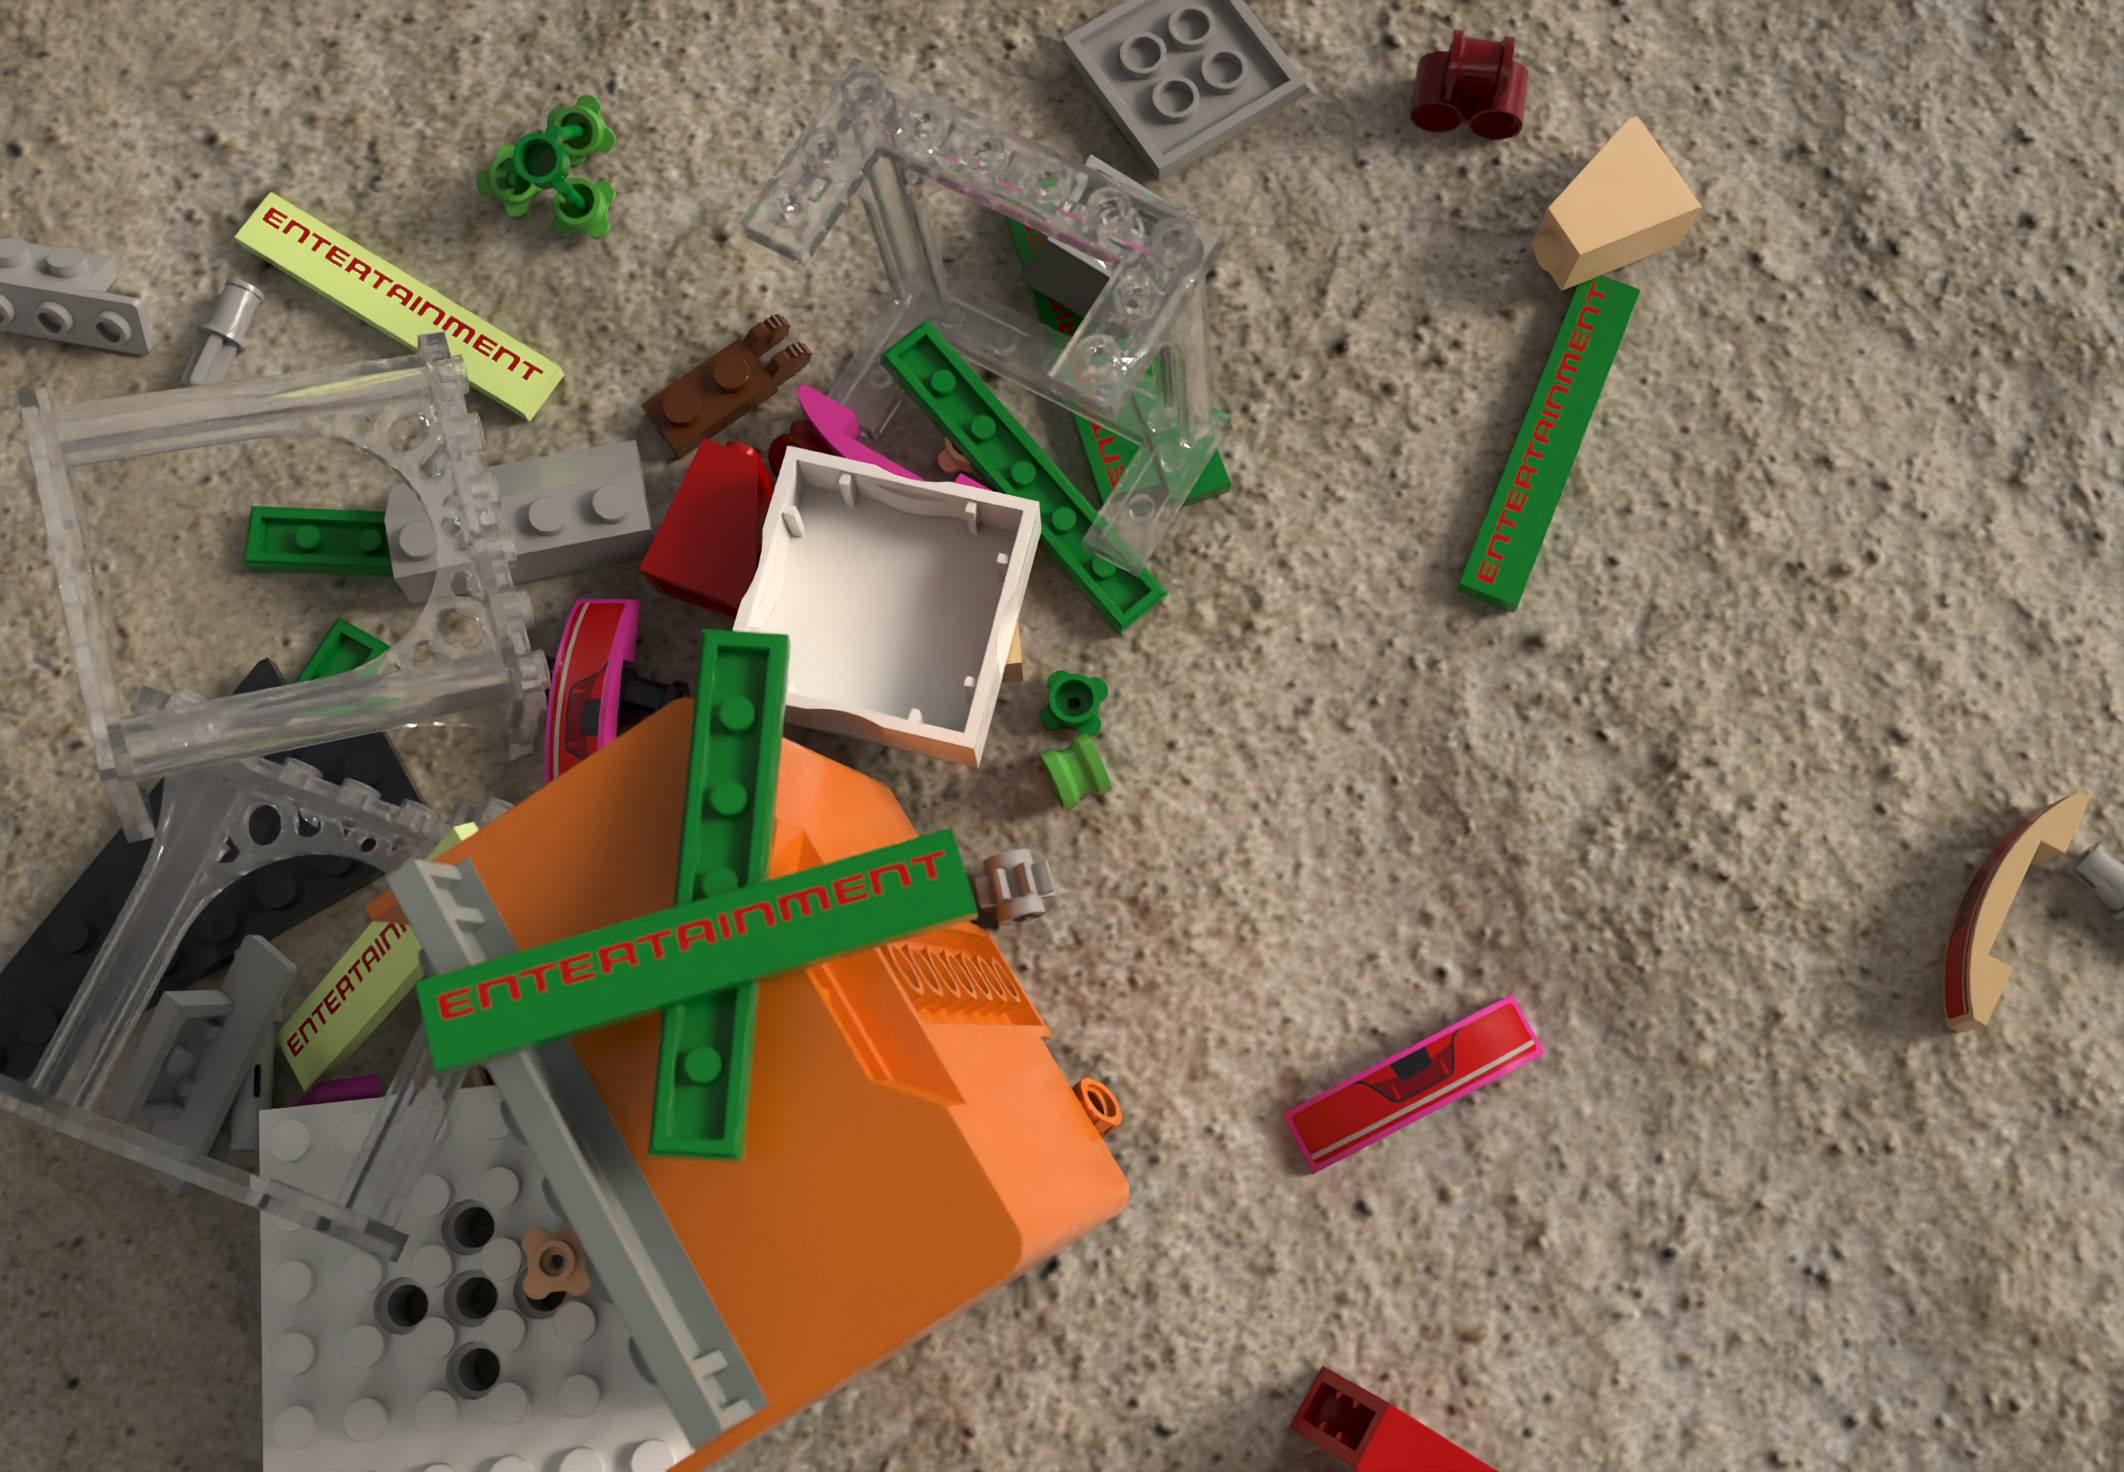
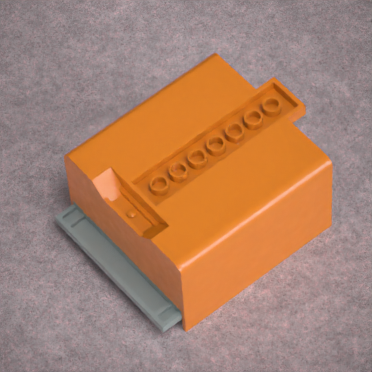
(897, 1112)

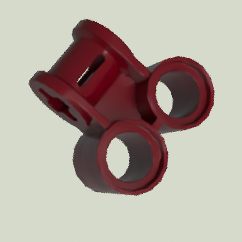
(1471, 85)

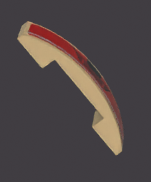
(1970, 974)

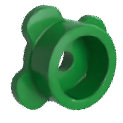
(1073, 686)

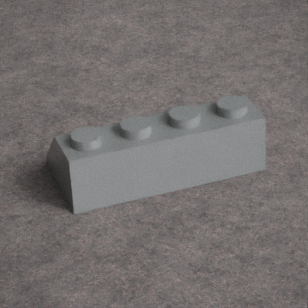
(560, 508)

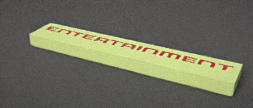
(397, 303)
(356, 993)

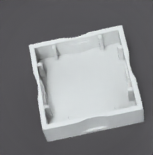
(891, 601)

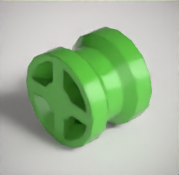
(1075, 771)

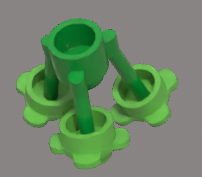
(544, 163)

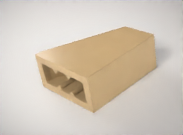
(1615, 210)

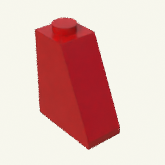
(712, 530)
(1373, 1432)

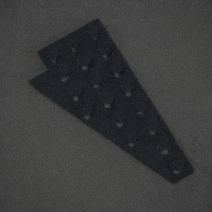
(265, 902)

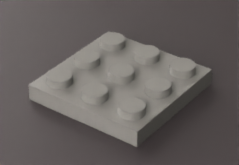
(1182, 75)

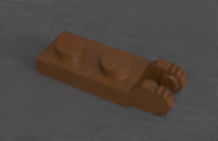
(725, 387)

